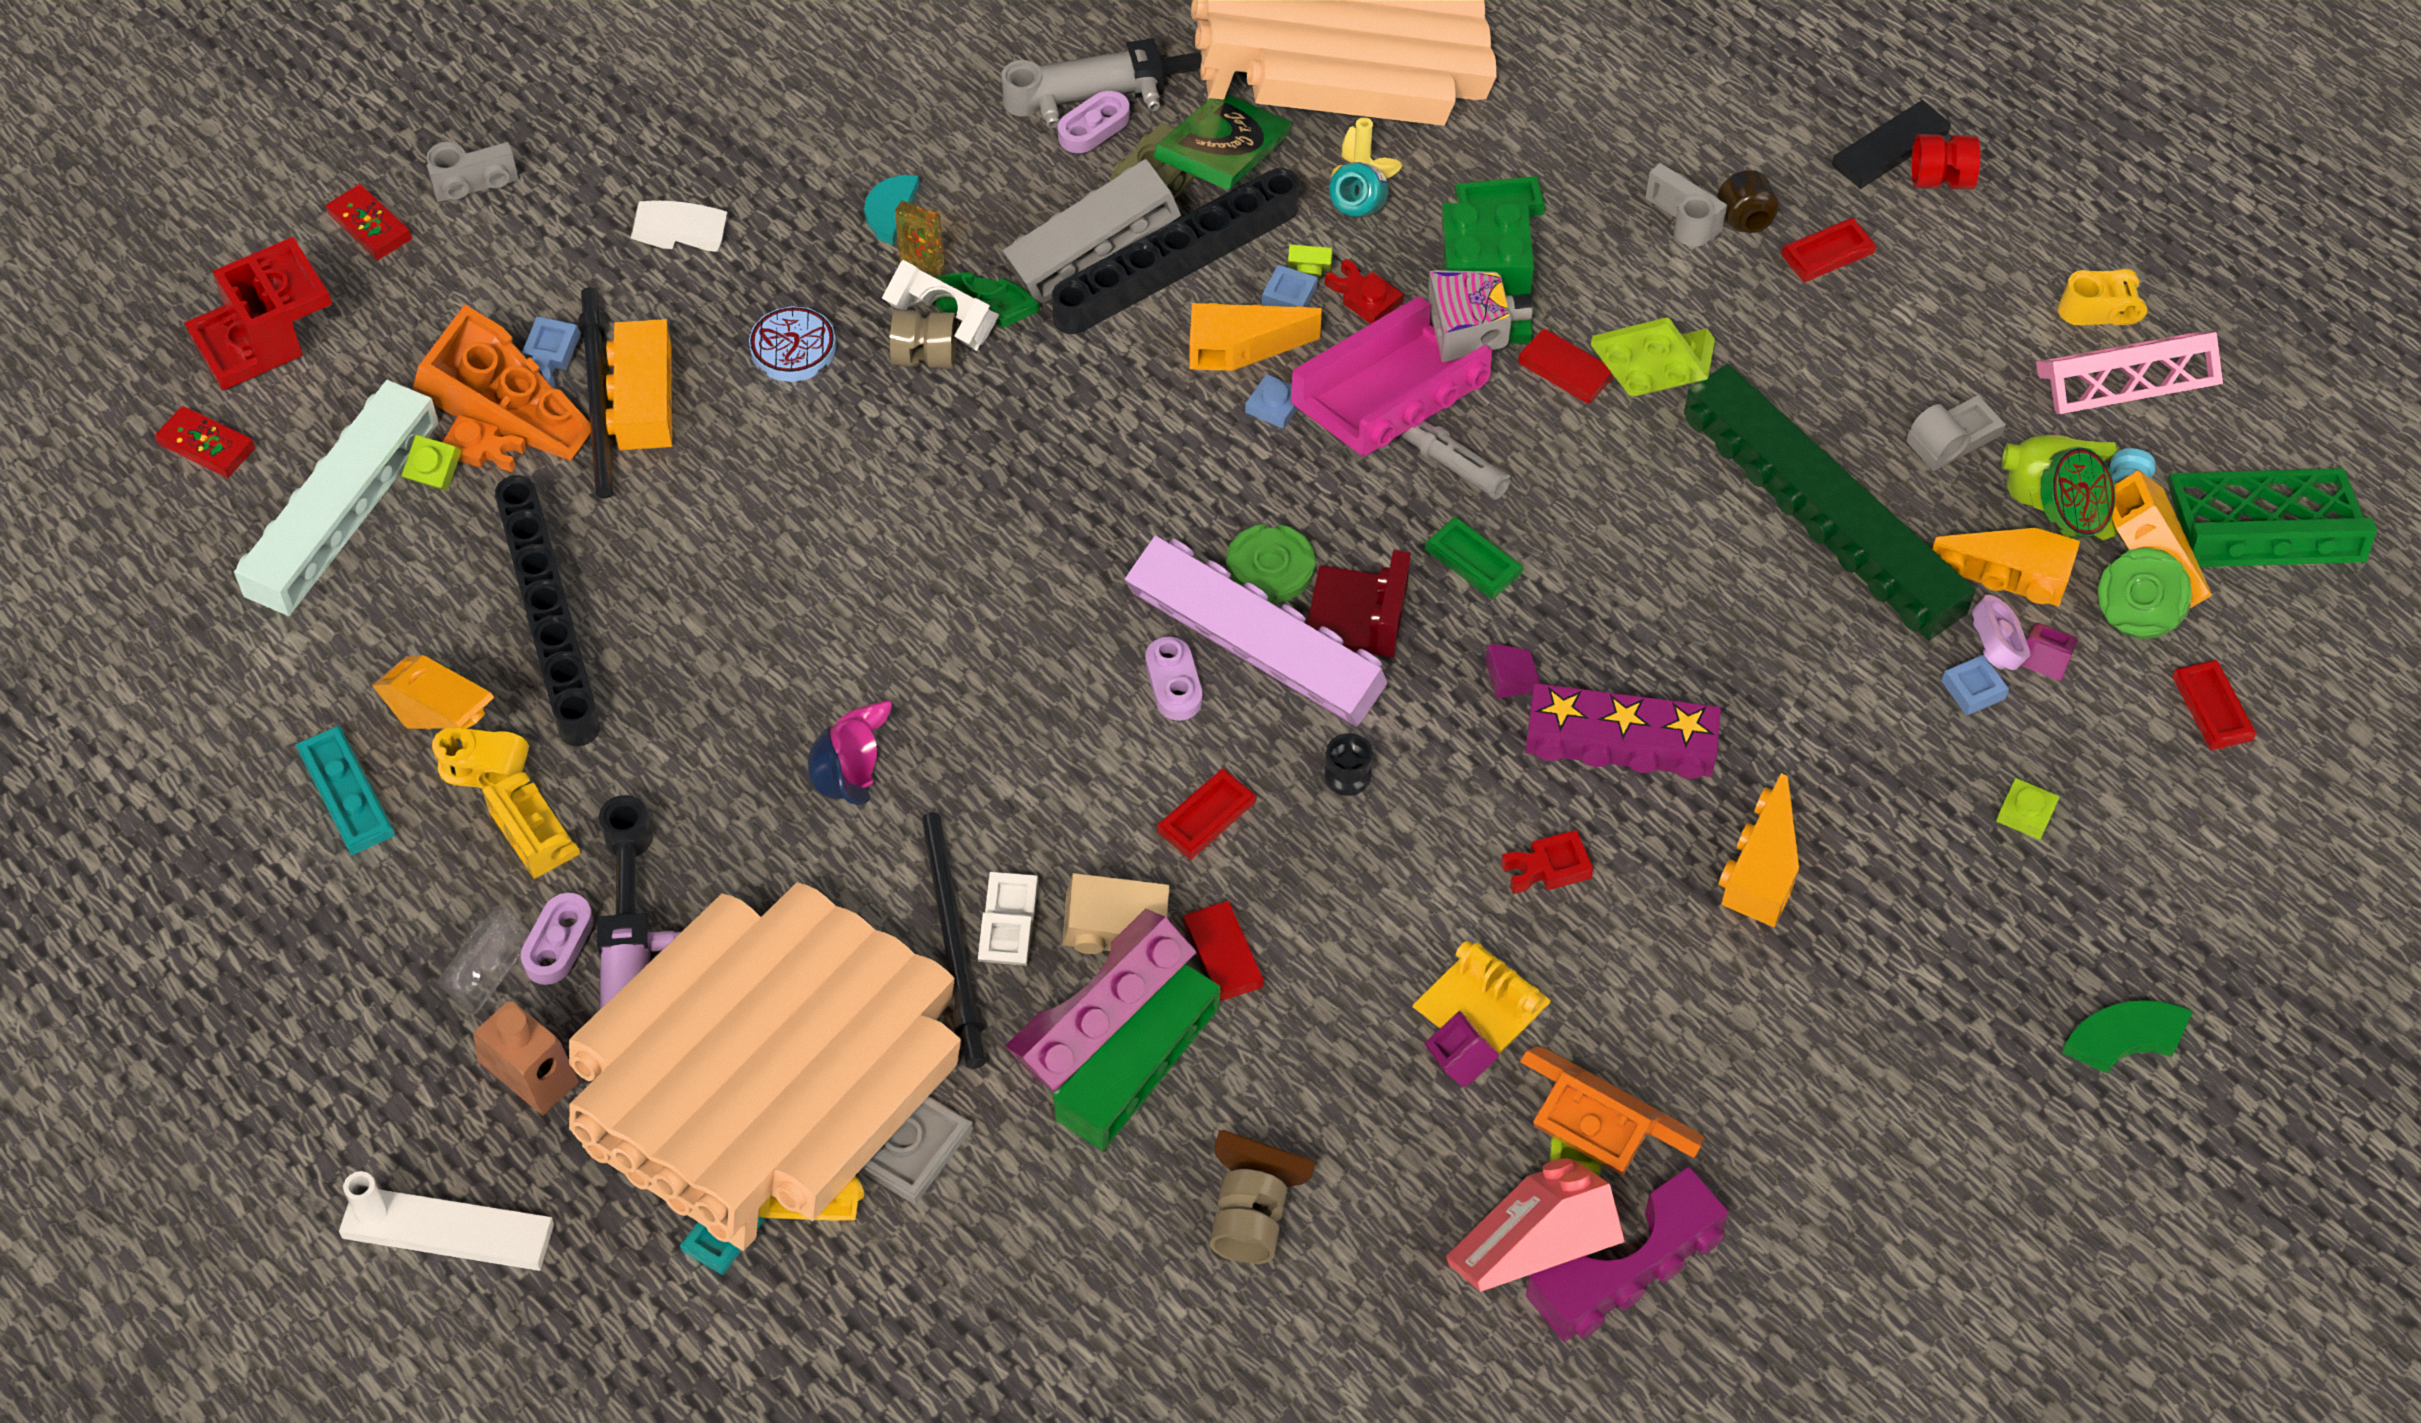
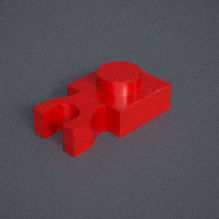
(1366, 296)
(1554, 860)

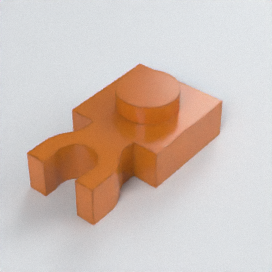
(483, 442)

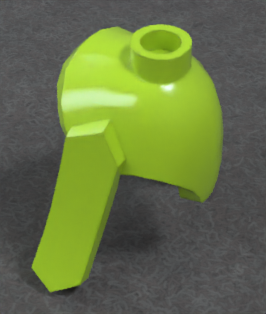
(2030, 459)

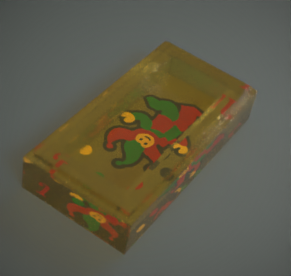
(920, 238)

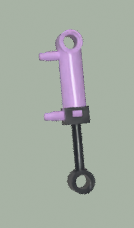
(625, 938)

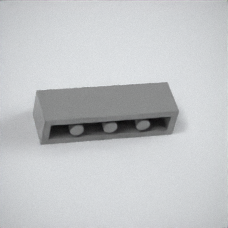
(1092, 229)

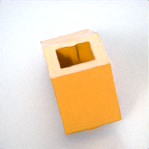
(1244, 334)
(2148, 521)
(2017, 561)
(431, 695)
(1768, 862)

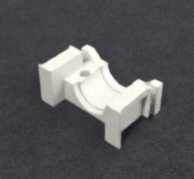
(915, 287)

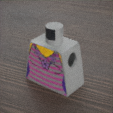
(1472, 311)

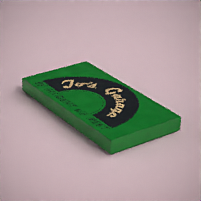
(1222, 140)

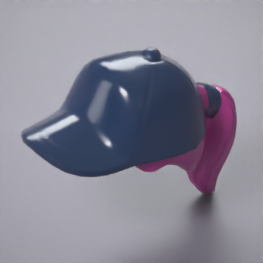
(846, 754)

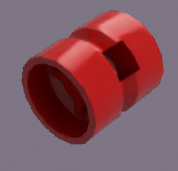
(1946, 162)

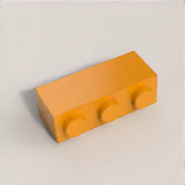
(640, 385)

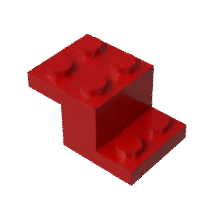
(260, 303)

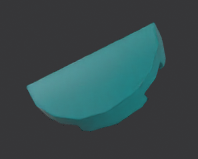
(883, 201)

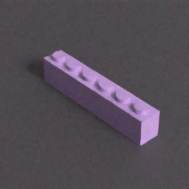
(1257, 630)

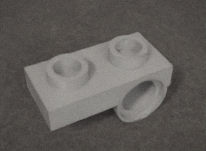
(459, 174)
(1697, 212)
(1947, 435)

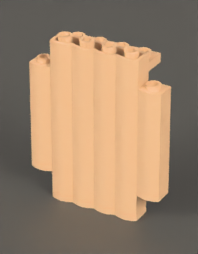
(1349, 54)
(761, 1060)

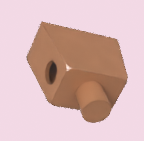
(513, 1050)

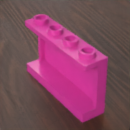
(1385, 379)

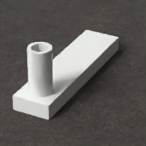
(443, 1226)

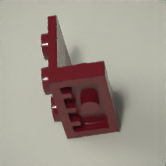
(1362, 605)

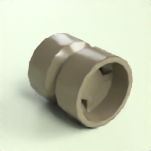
(923, 339)
(1248, 1216)

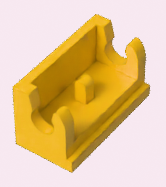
(529, 824)

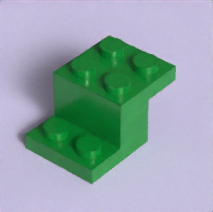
(1492, 240)

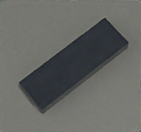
(1888, 144)

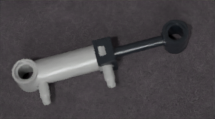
(1136, 70)

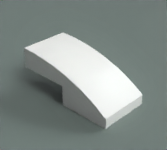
(671, 221)
(1008, 918)

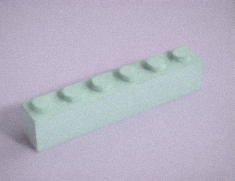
(335, 498)

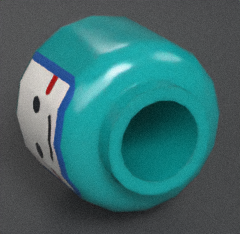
(1346, 185)

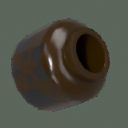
(1749, 201)

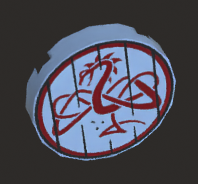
(792, 343)

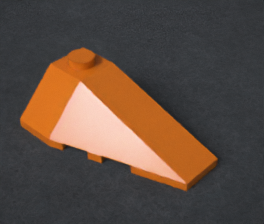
(487, 379)

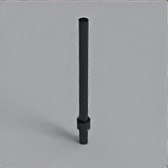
(592, 330)
(966, 1016)

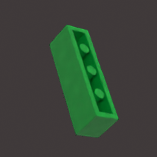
(1136, 1058)

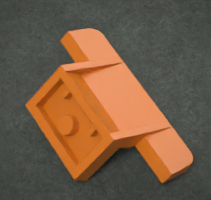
(1600, 1116)

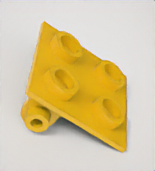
(1486, 993)

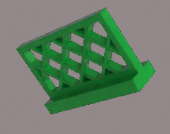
(2271, 538)

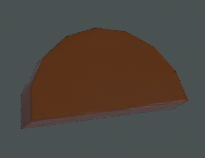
(1244, 1153)

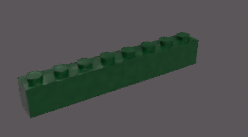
(1828, 503)

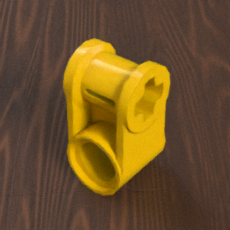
(2100, 298)
(483, 759)

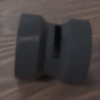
(1348, 764)

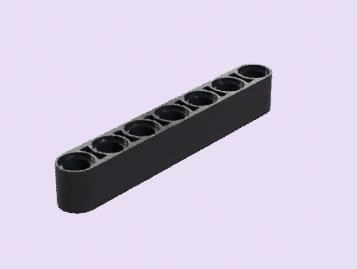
(1175, 251)
(547, 611)

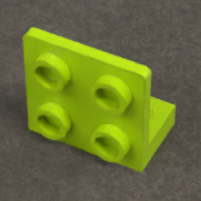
(1655, 356)

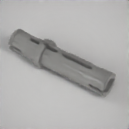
(1438, 445)

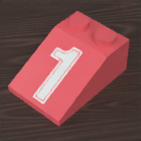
(1539, 1226)

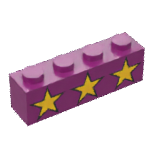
(1623, 731)

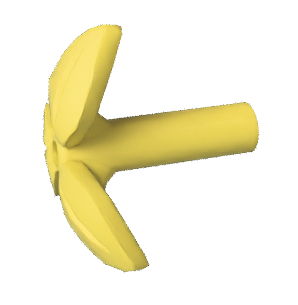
(1357, 148)

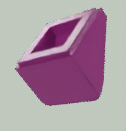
(2049, 651)
(1510, 670)
(1461, 1050)

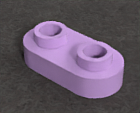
(1086, 125)
(2000, 633)
(1172, 675)
(554, 941)

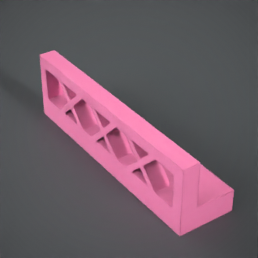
(2124, 356)

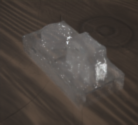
(484, 960)

